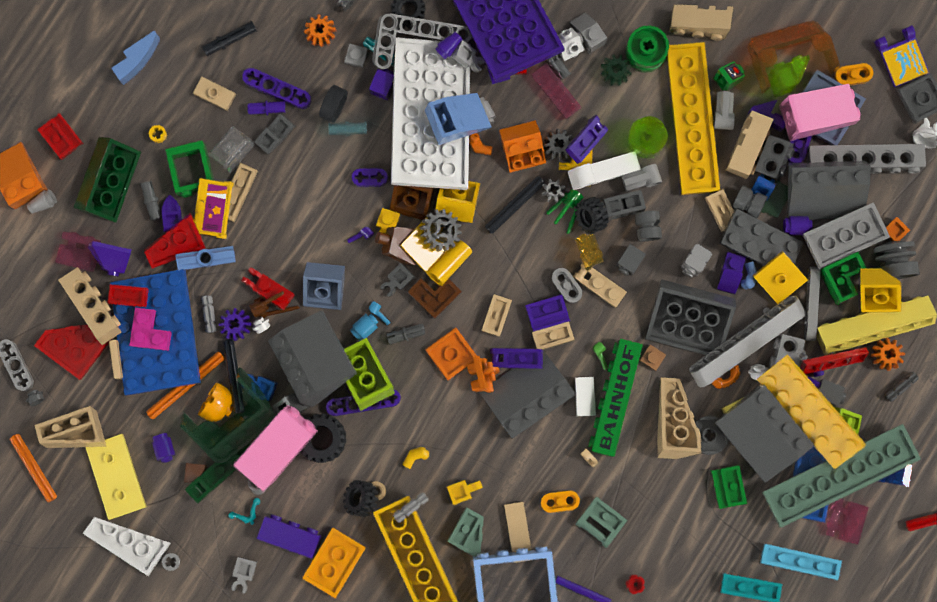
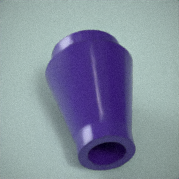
(448, 45)

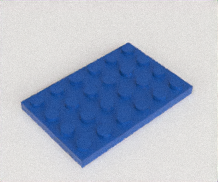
(156, 369)

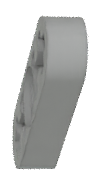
(16, 380)

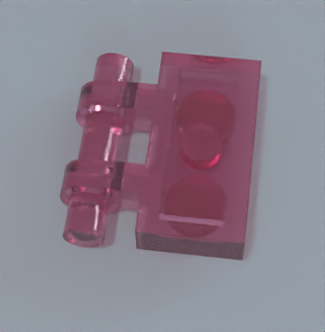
(74, 256)
(852, 523)

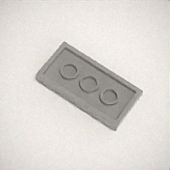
(846, 235)

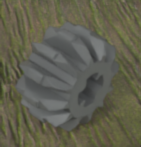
(551, 141)

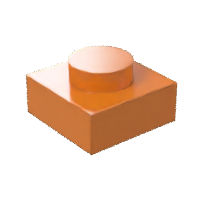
(897, 229)

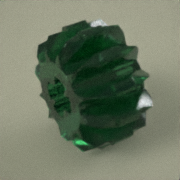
(622, 73)

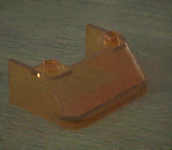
(764, 47)

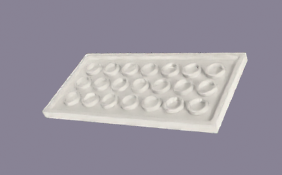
(421, 78)

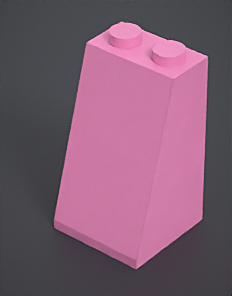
(819, 111)
(276, 447)

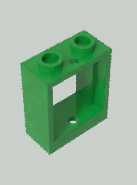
(183, 151)

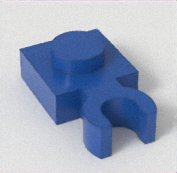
(267, 386)

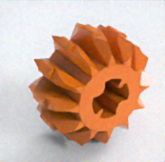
(315, 36)
(895, 354)

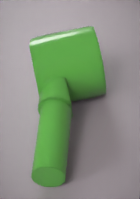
(598, 349)

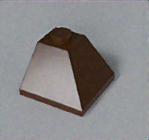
(411, 200)

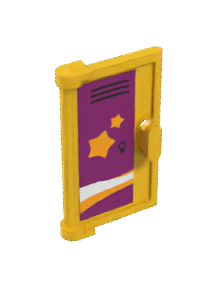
(213, 213)

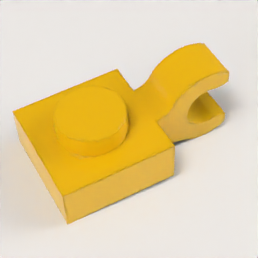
(387, 219)
(461, 491)

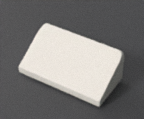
(585, 396)

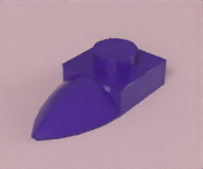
(170, 213)

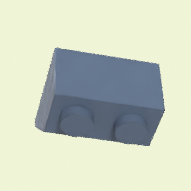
(323, 285)

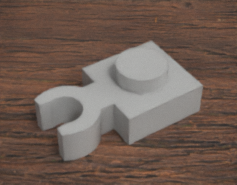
(466, 56)
(244, 571)

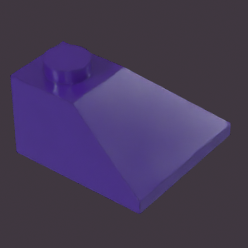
(110, 257)

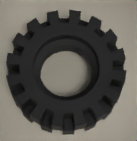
(419, 13)
(591, 215)
(354, 505)

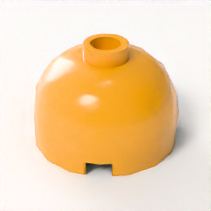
(217, 404)

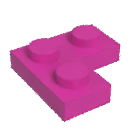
(143, 333)

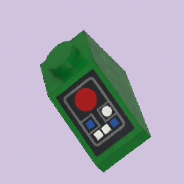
(729, 76)

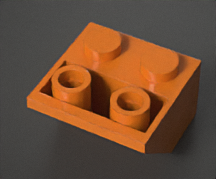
(522, 146)

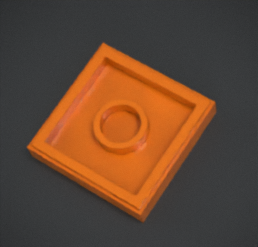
(451, 353)

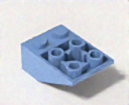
(456, 117)

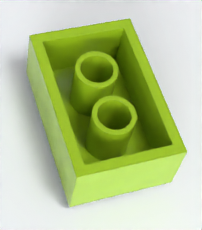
(371, 381)

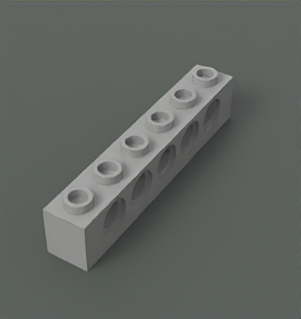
(913, 152)

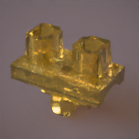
(589, 250)

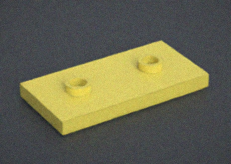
(116, 477)

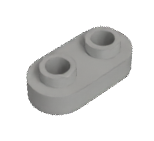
(567, 285)

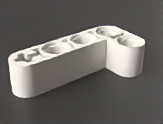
(603, 170)

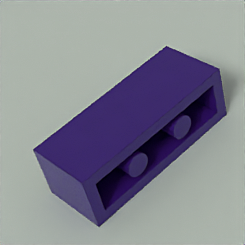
(289, 536)

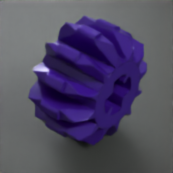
(233, 318)

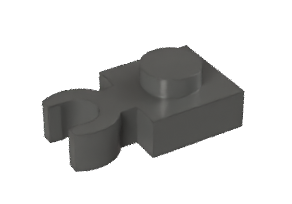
(398, 278)

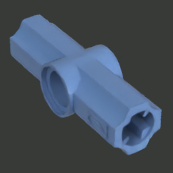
(193, 259)

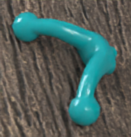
(232, 515)

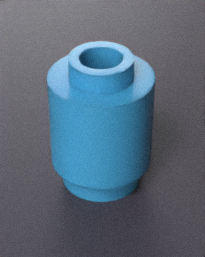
(364, 326)

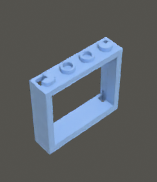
(520, 555)

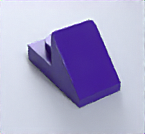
(765, 109)
(731, 273)

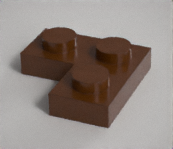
(434, 301)

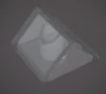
(231, 149)

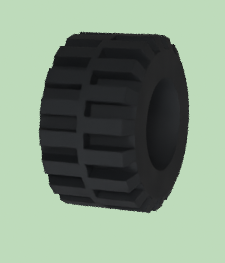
(338, 442)

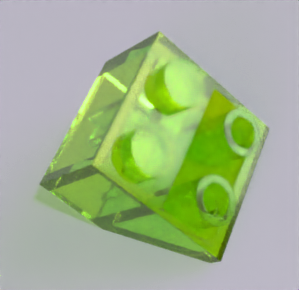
(787, 76)

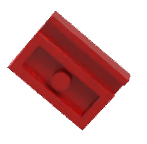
(60, 136)

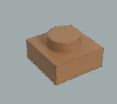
(652, 357)

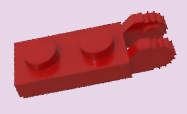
(267, 288)

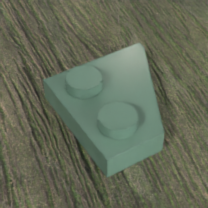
(468, 532)

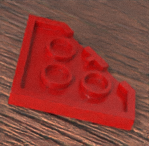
(72, 348)

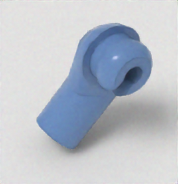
(750, 281)

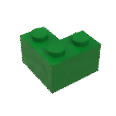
(837, 277)

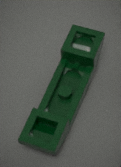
(213, 477)

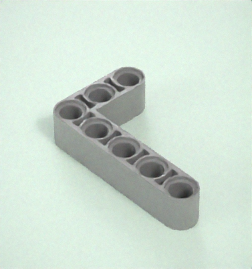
(415, 30)

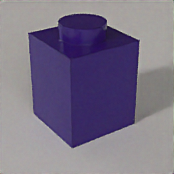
(382, 83)

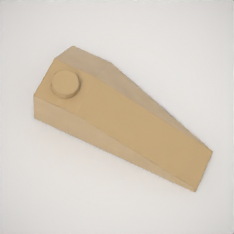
(676, 427)

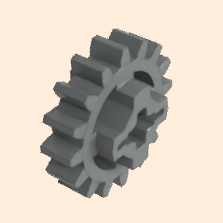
(445, 235)

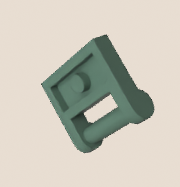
(606, 517)

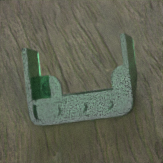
(239, 430)

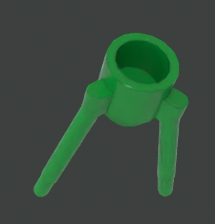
(571, 200)

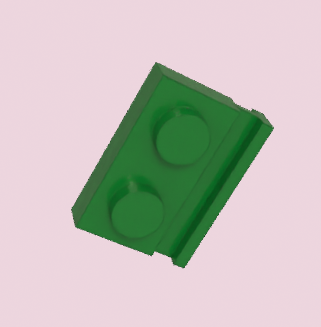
(729, 487)

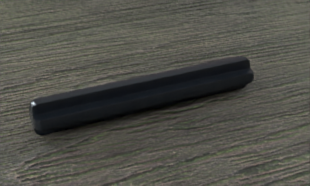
(514, 204)
(235, 386)

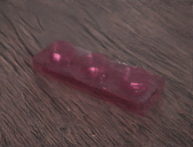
(556, 91)

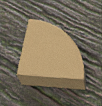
(589, 457)

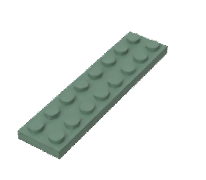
(825, 485)

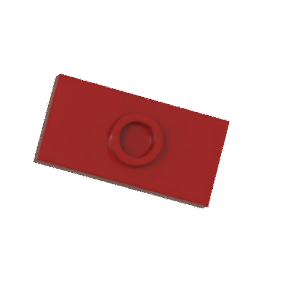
(128, 295)

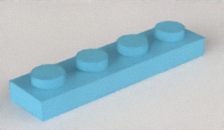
(801, 561)

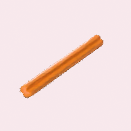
(177, 392)

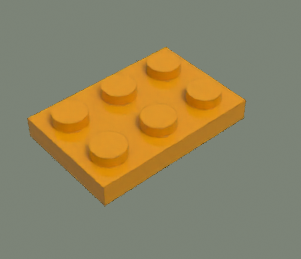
(334, 562)

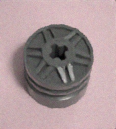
(897, 260)

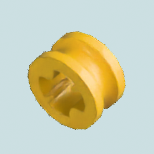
(152, 131)

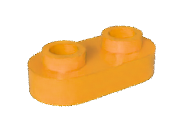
(852, 74)
(560, 501)

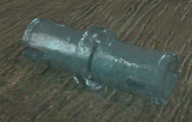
(347, 128)

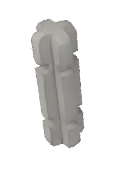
(208, 312)
(410, 507)

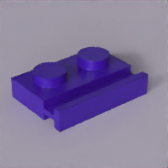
(547, 313)

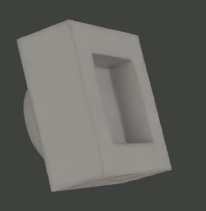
(356, 55)

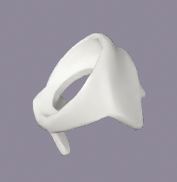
(926, 134)

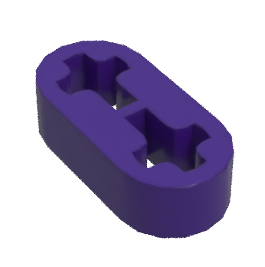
(372, 172)

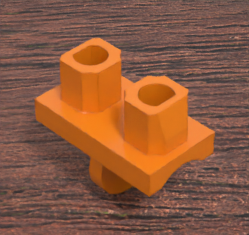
(485, 374)

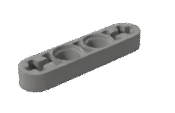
(812, 304)

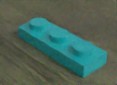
(751, 588)

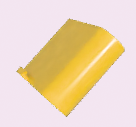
(435, 264)

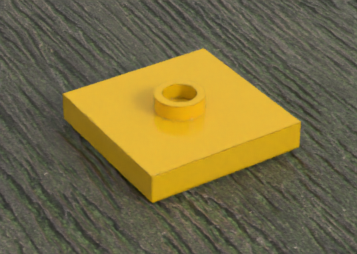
(780, 277)

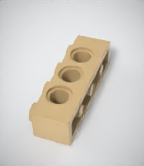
(72, 284)

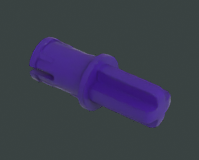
(266, 107)

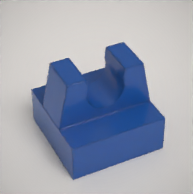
(763, 186)

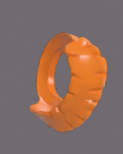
(719, 383)

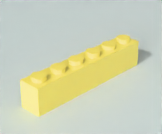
(875, 325)

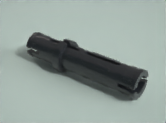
(229, 38)

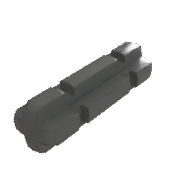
(901, 386)

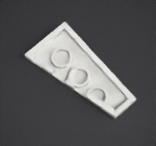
(131, 546)

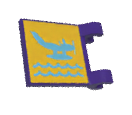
(903, 59)

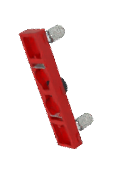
(831, 360)

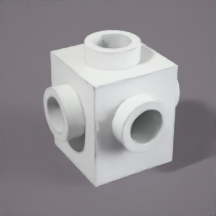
(572, 43)

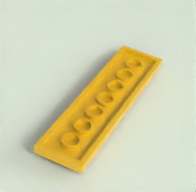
(693, 118)

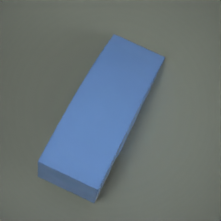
(137, 57)

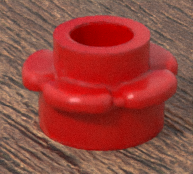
(640, 584)

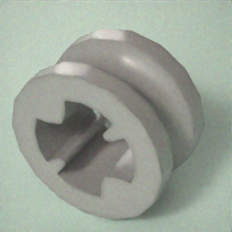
(171, 555)

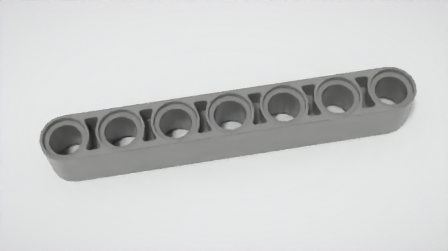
(747, 341)

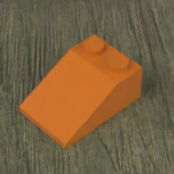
(19, 177)

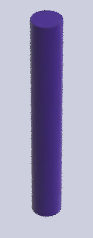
(581, 590)

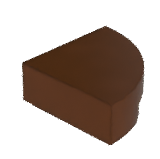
(192, 471)

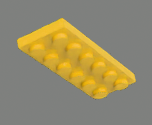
(811, 412)

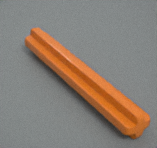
(33, 468)

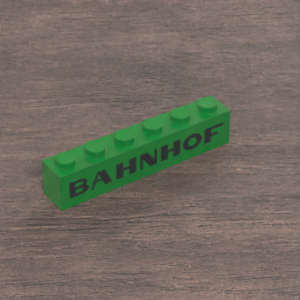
(616, 397)

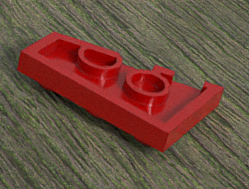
(180, 239)

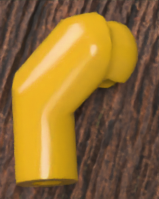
(414, 454)

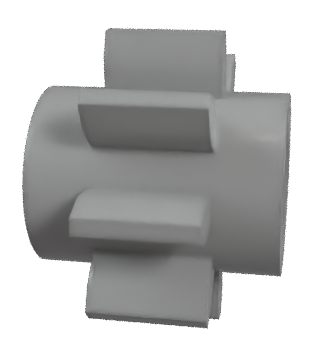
(550, 195)

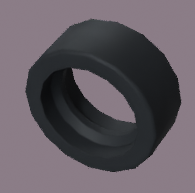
(333, 103)

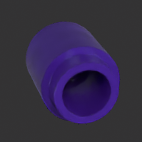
(797, 225)
(163, 448)

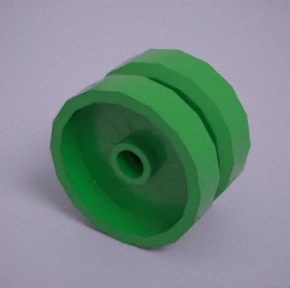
(657, 45)

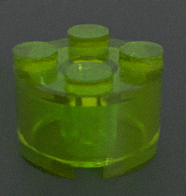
(638, 131)

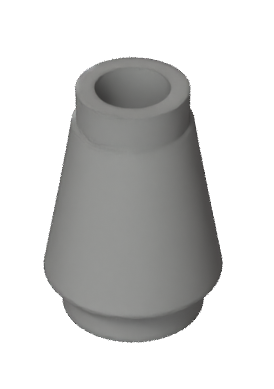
(43, 201)

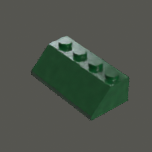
(107, 179)

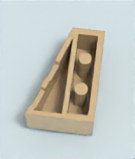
(701, 22)
(749, 145)
(72, 430)

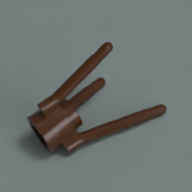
(260, 307)

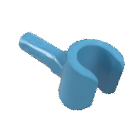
(374, 308)

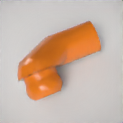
(477, 146)

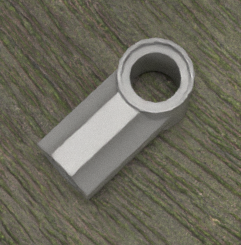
(724, 115)
(647, 176)

